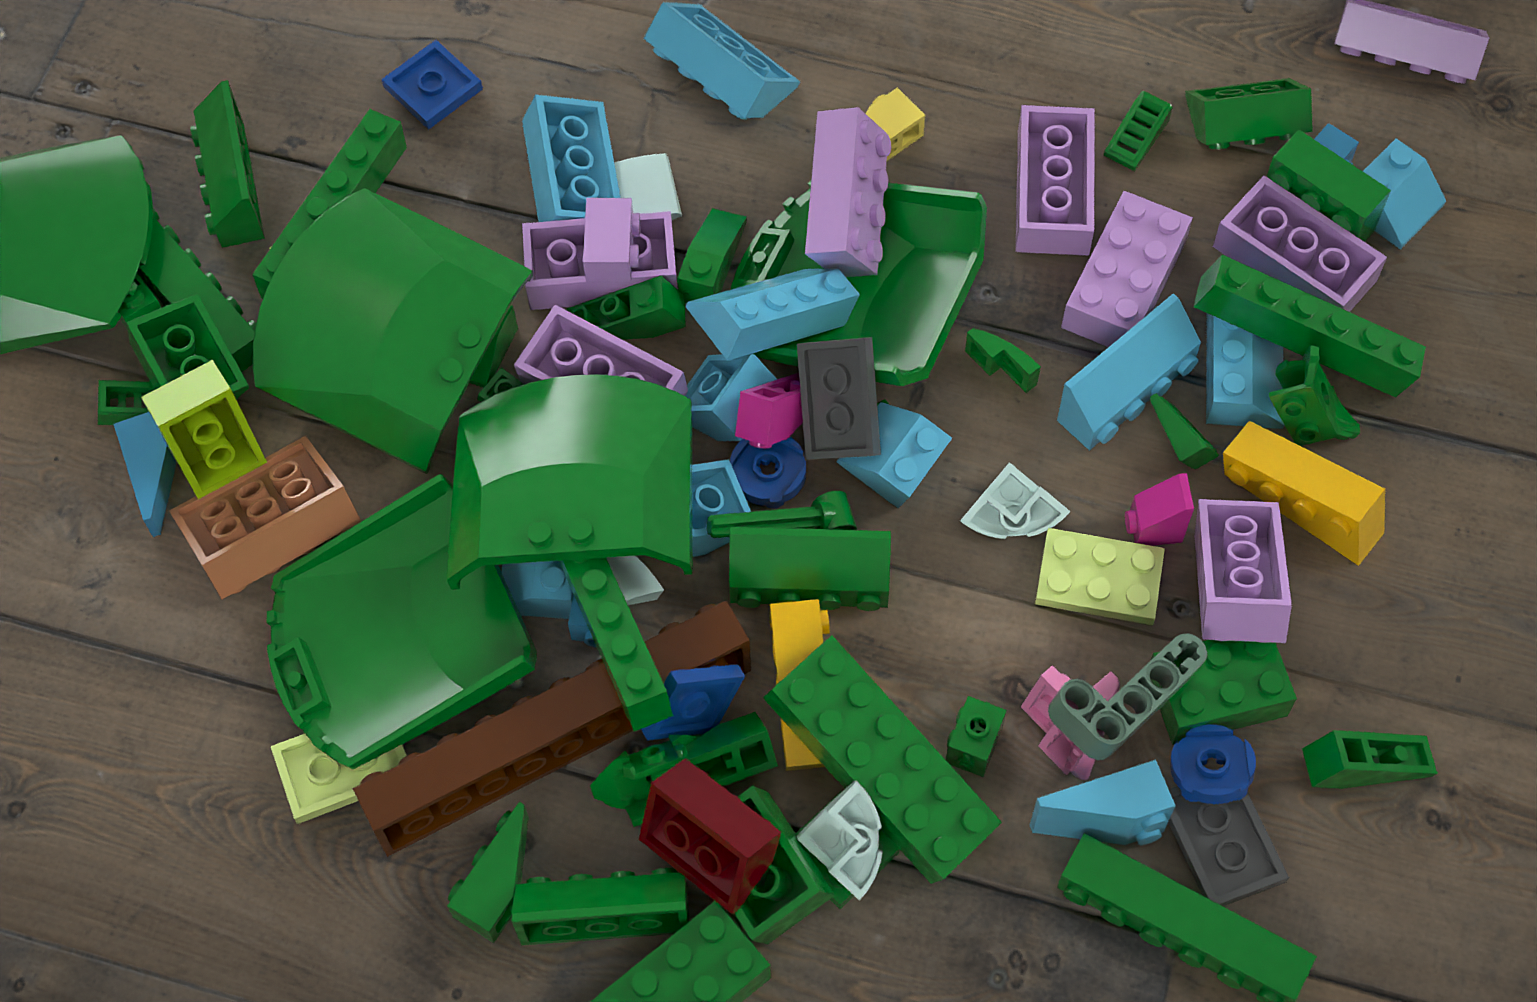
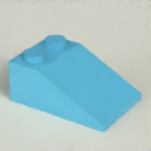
(1111, 809)

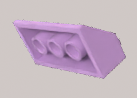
(1412, 39)

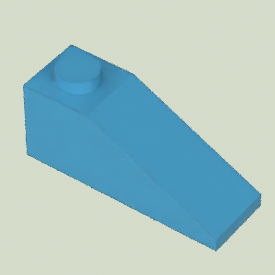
(149, 467)

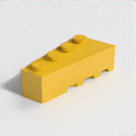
(1310, 490)
(796, 634)

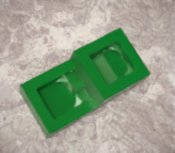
(995, 353)

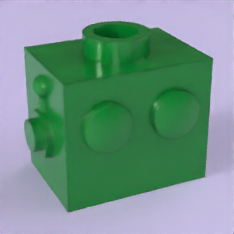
(975, 736)

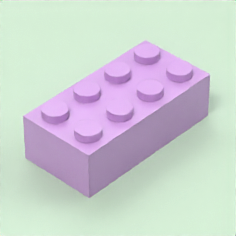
(1055, 180)
(847, 192)
(1298, 246)
(556, 259)
(1126, 269)
(575, 347)
(1242, 571)

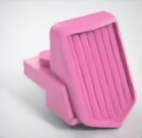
(1055, 742)

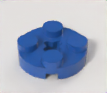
(774, 488)
(1208, 785)

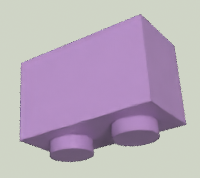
(609, 240)

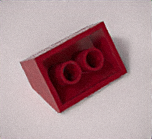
(708, 834)

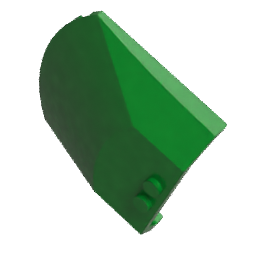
(70, 239)
(926, 269)
(381, 323)
(573, 475)
(379, 643)

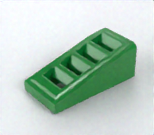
(1149, 111)
(120, 389)
(1186, 440)

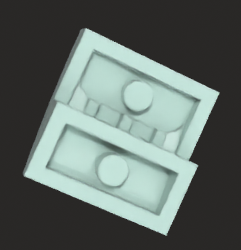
(649, 184)

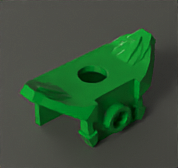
(1310, 403)
(624, 779)

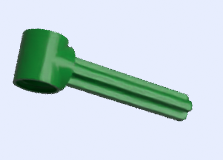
(826, 512)

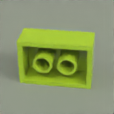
(204, 429)

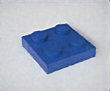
(432, 84)
(697, 700)

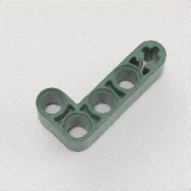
(1138, 693)

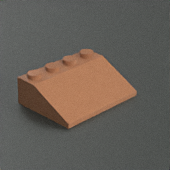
(266, 517)

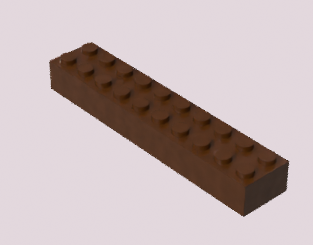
(532, 736)

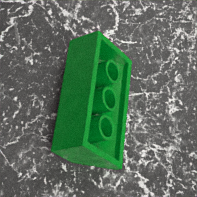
(226, 169)
(809, 564)
(600, 907)

